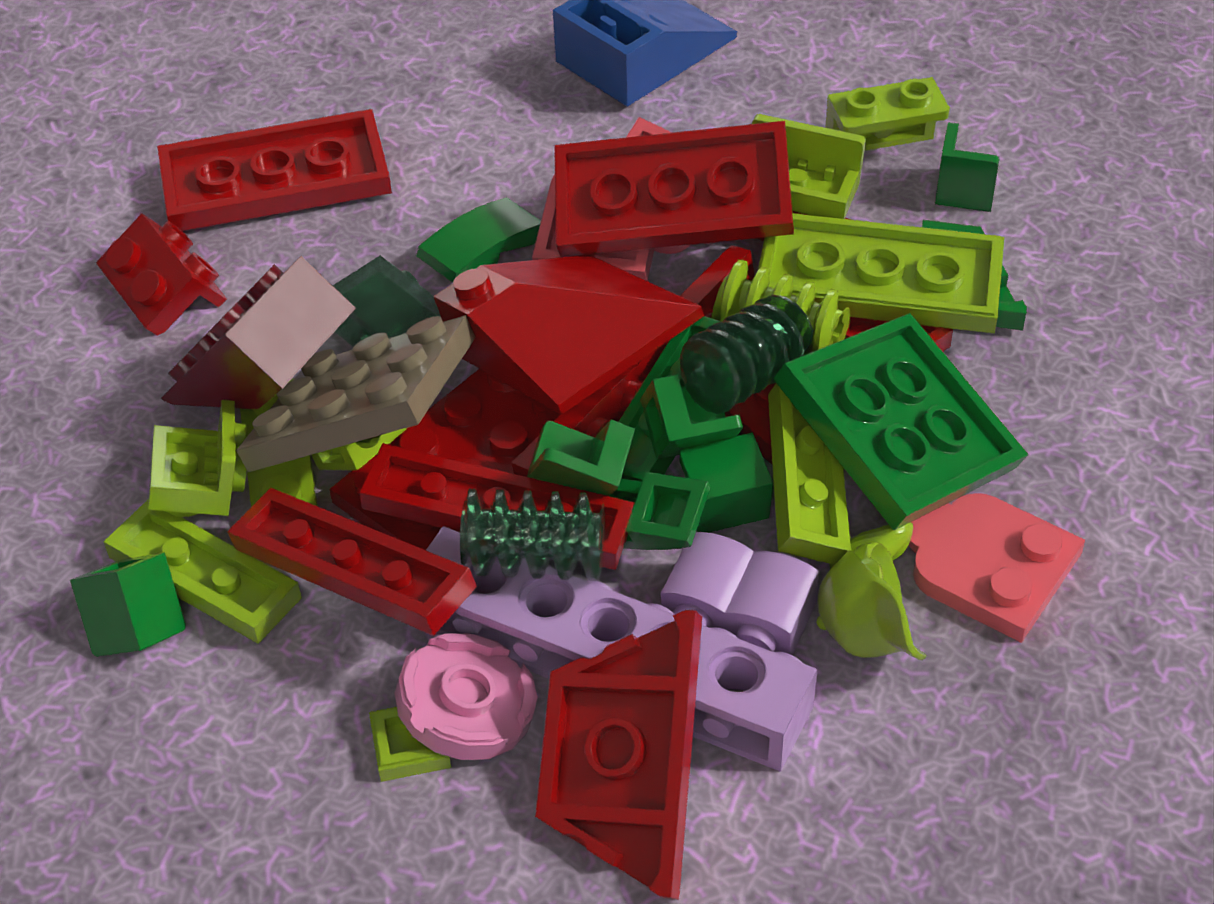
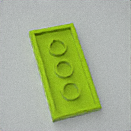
(893, 270)

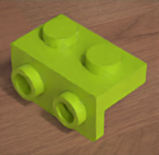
(889, 112)
(822, 167)
(197, 467)

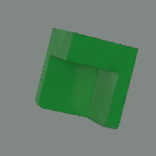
(964, 176)
(679, 422)
(581, 460)
(737, 480)
(128, 605)

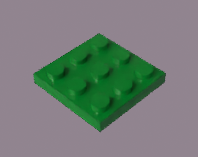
(900, 419)

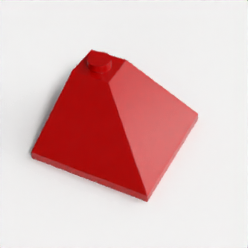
(562, 323)

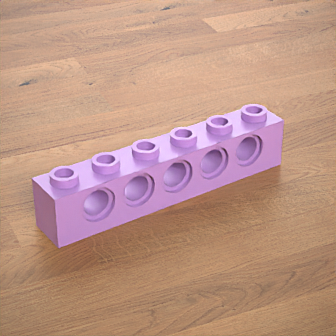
(562, 620)

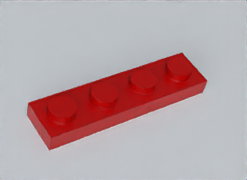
(435, 487)
(353, 560)

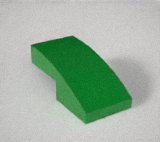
(479, 238)
(663, 510)

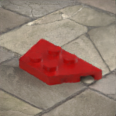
(623, 751)

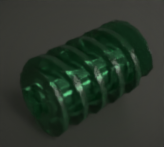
(744, 352)
(532, 535)

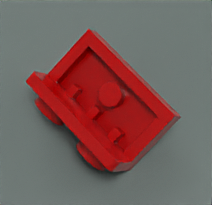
(158, 273)

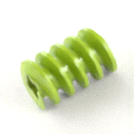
(826, 319)

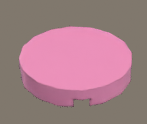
(465, 697)

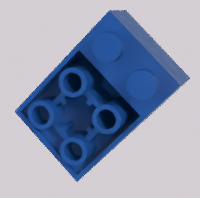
(634, 44)

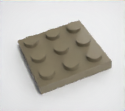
(358, 393)

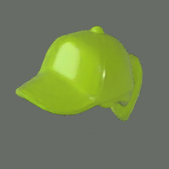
(863, 596)

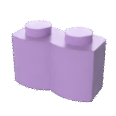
(744, 591)

